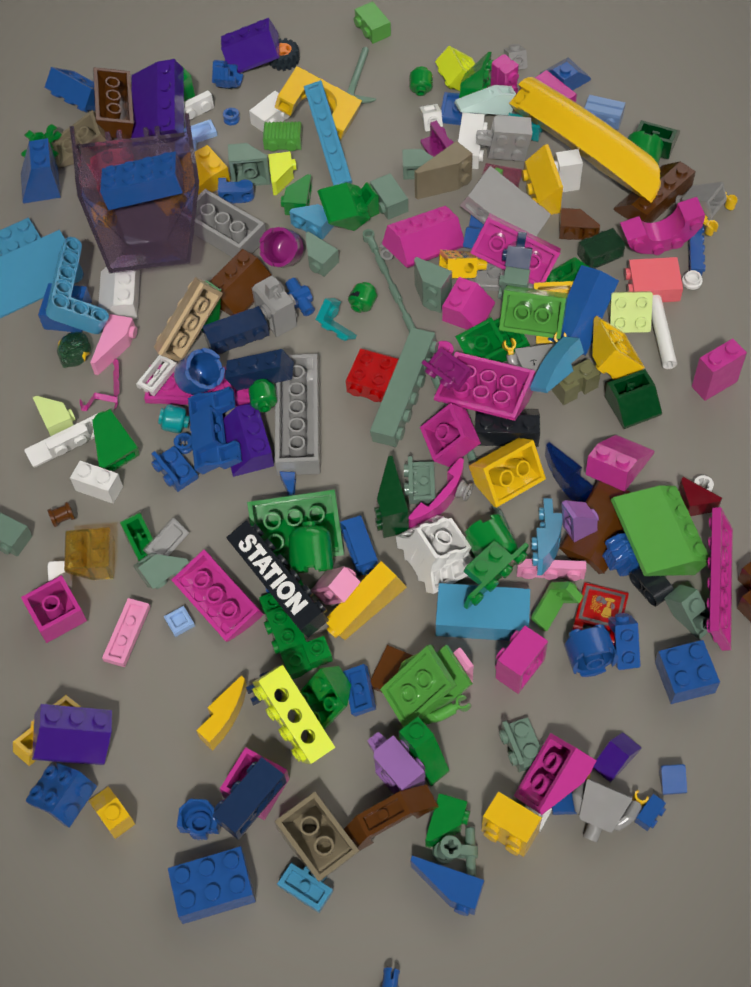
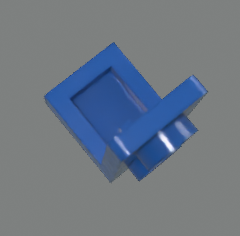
(626, 640)

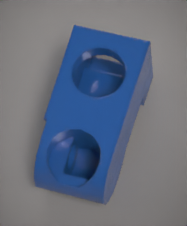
(236, 191)

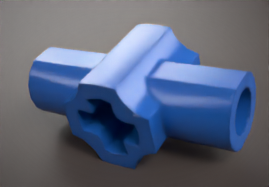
(301, 296)

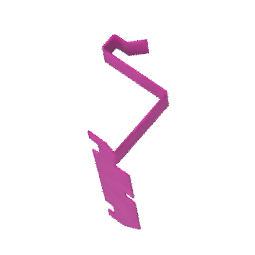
(114, 399)

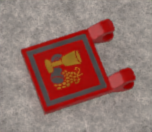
(599, 605)

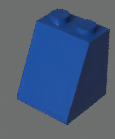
(39, 173)

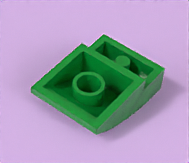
(486, 341)

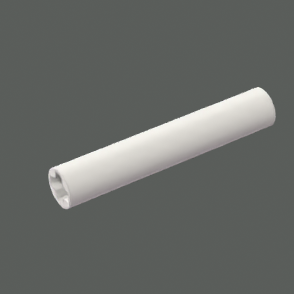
(662, 333)

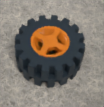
(288, 55)

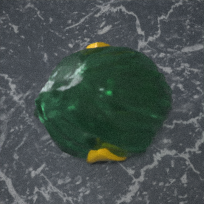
(73, 349)

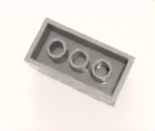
(226, 225)

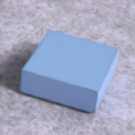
(179, 621)

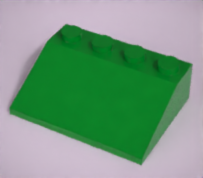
(282, 515)

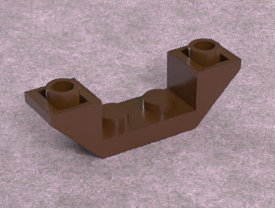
(389, 812)

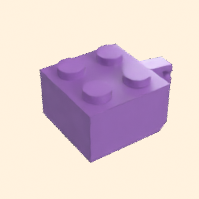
(395, 764)

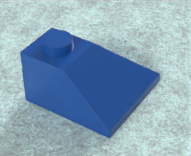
(569, 73)

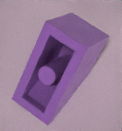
(578, 519)

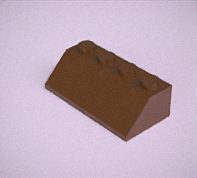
(113, 101)
(675, 180)

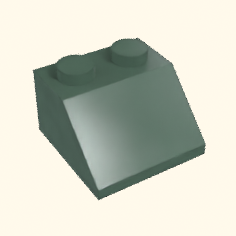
(248, 164)
(432, 284)

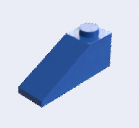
(454, 887)

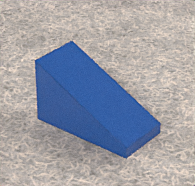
(289, 482)

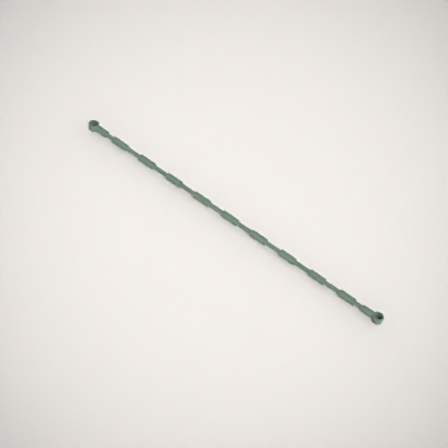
(409, 323)

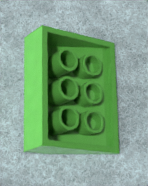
(661, 532)

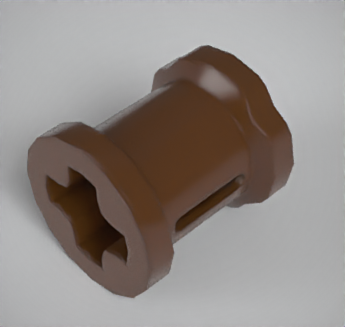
(61, 514)

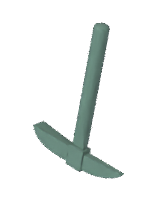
(356, 75)

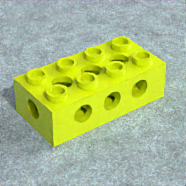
(317, 741)

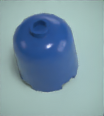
(199, 371)

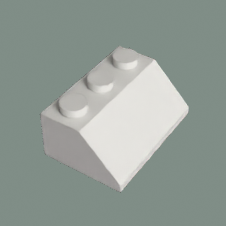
(120, 293)

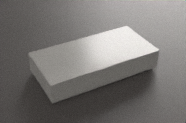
(167, 538)

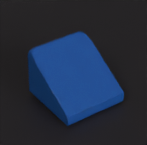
(673, 779)

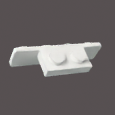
(61, 442)

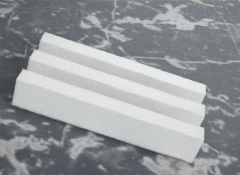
(159, 377)

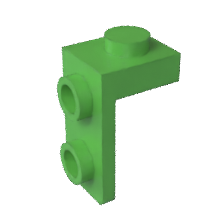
(552, 601)

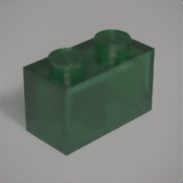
(601, 248)

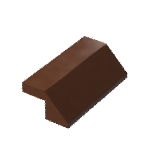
(593, 546)

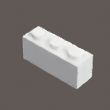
(467, 136)

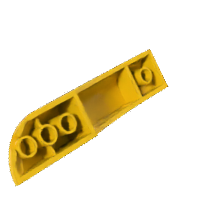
(593, 137)

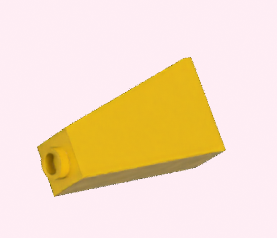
(365, 601)

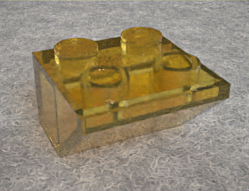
(90, 553)

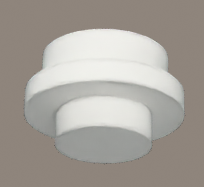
(692, 280)

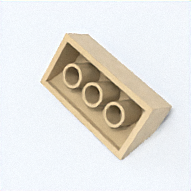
(187, 320)

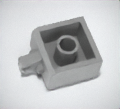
(507, 138)
(275, 305)

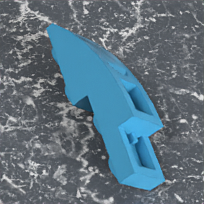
(547, 537)

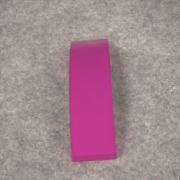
(443, 500)

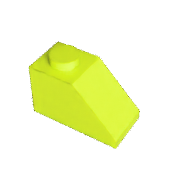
(281, 170)

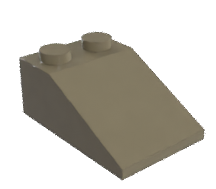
(86, 131)
(444, 172)
(316, 837)

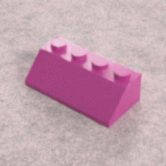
(424, 235)
(496, 237)

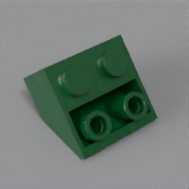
(668, 135)
(633, 399)

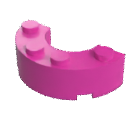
(667, 233)

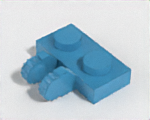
(305, 887)

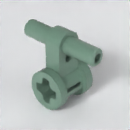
(458, 850)

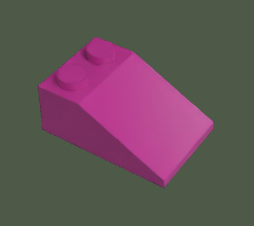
(617, 461)
(554, 774)

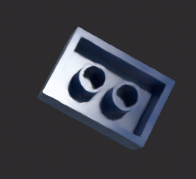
(211, 885)

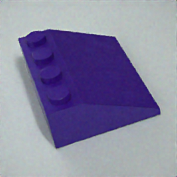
(158, 98)

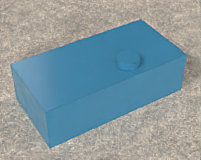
(492, 619)

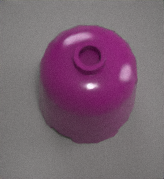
(281, 247)

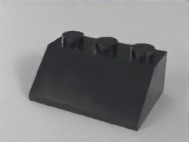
(501, 431)

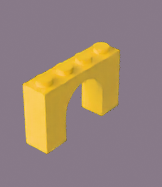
(342, 104)

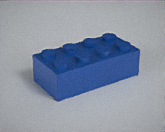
(141, 180)

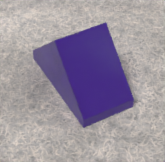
(616, 756)

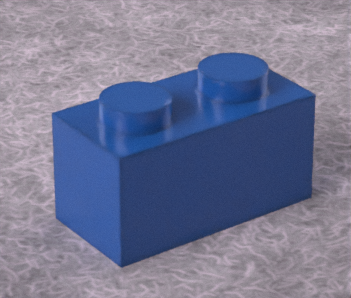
(650, 812)

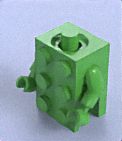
(427, 687)

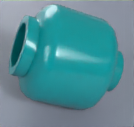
(173, 418)

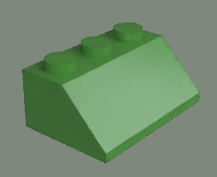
(533, 311)

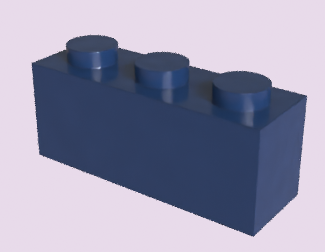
(236, 330)
(271, 365)
(249, 797)

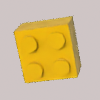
(510, 824)

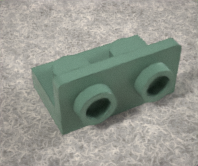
(521, 743)

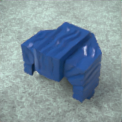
(226, 74)
(620, 555)
(197, 819)

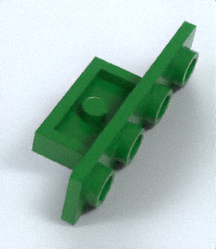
(489, 567)

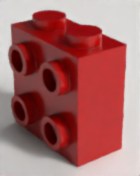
(370, 375)

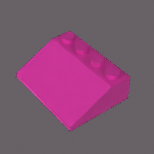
(491, 388)

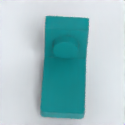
(326, 315)

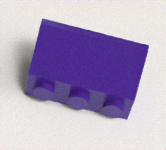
(251, 45)
(247, 428)
(71, 734)

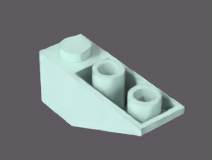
(488, 101)

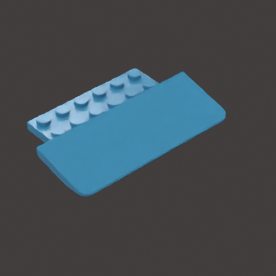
(27, 265)

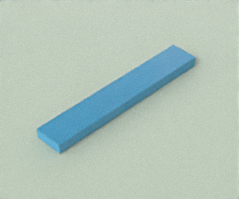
(327, 133)

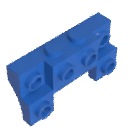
(208, 431)

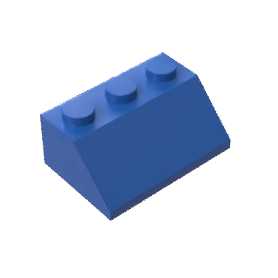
(72, 87)

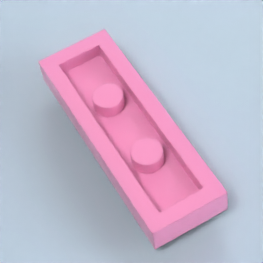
(559, 569)
(126, 632)

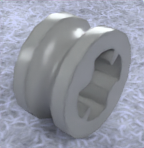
(464, 490)

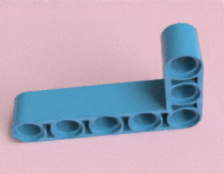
(61, 305)

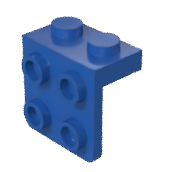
(61, 792)

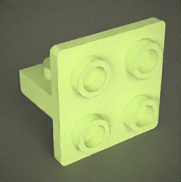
(631, 311)

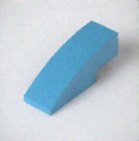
(557, 364)

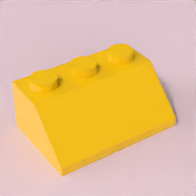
(543, 180)
(508, 471)

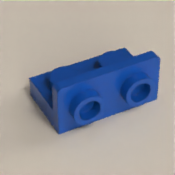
(175, 468)

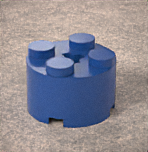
(590, 651)

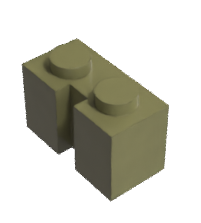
(583, 378)

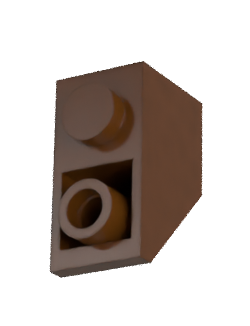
(576, 225)

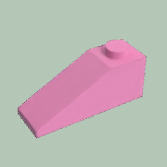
(113, 341)

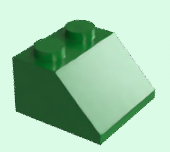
(344, 206)

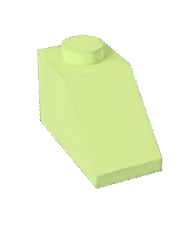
(54, 414)

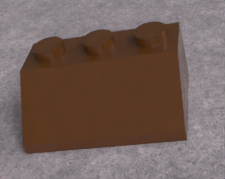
(237, 281)

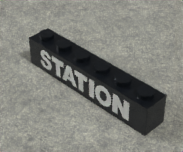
(277, 579)

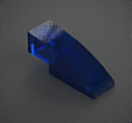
(567, 474)

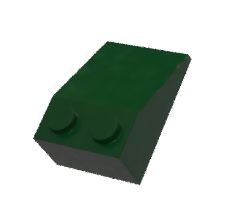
(391, 505)

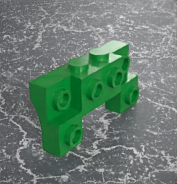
(290, 642)

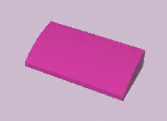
(217, 596)

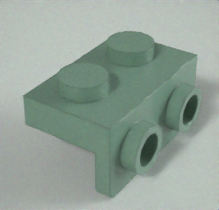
(421, 481)

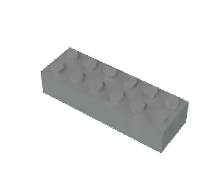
(298, 418)

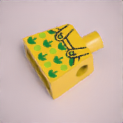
(461, 263)

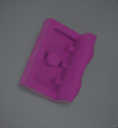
(437, 140)
(448, 368)

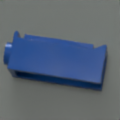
(359, 545)

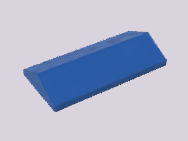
(585, 301)

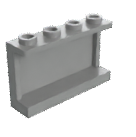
(503, 199)

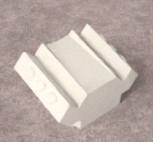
(436, 551)

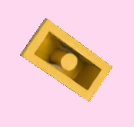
(111, 812)

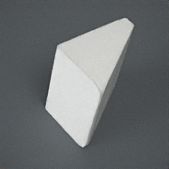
(56, 569)

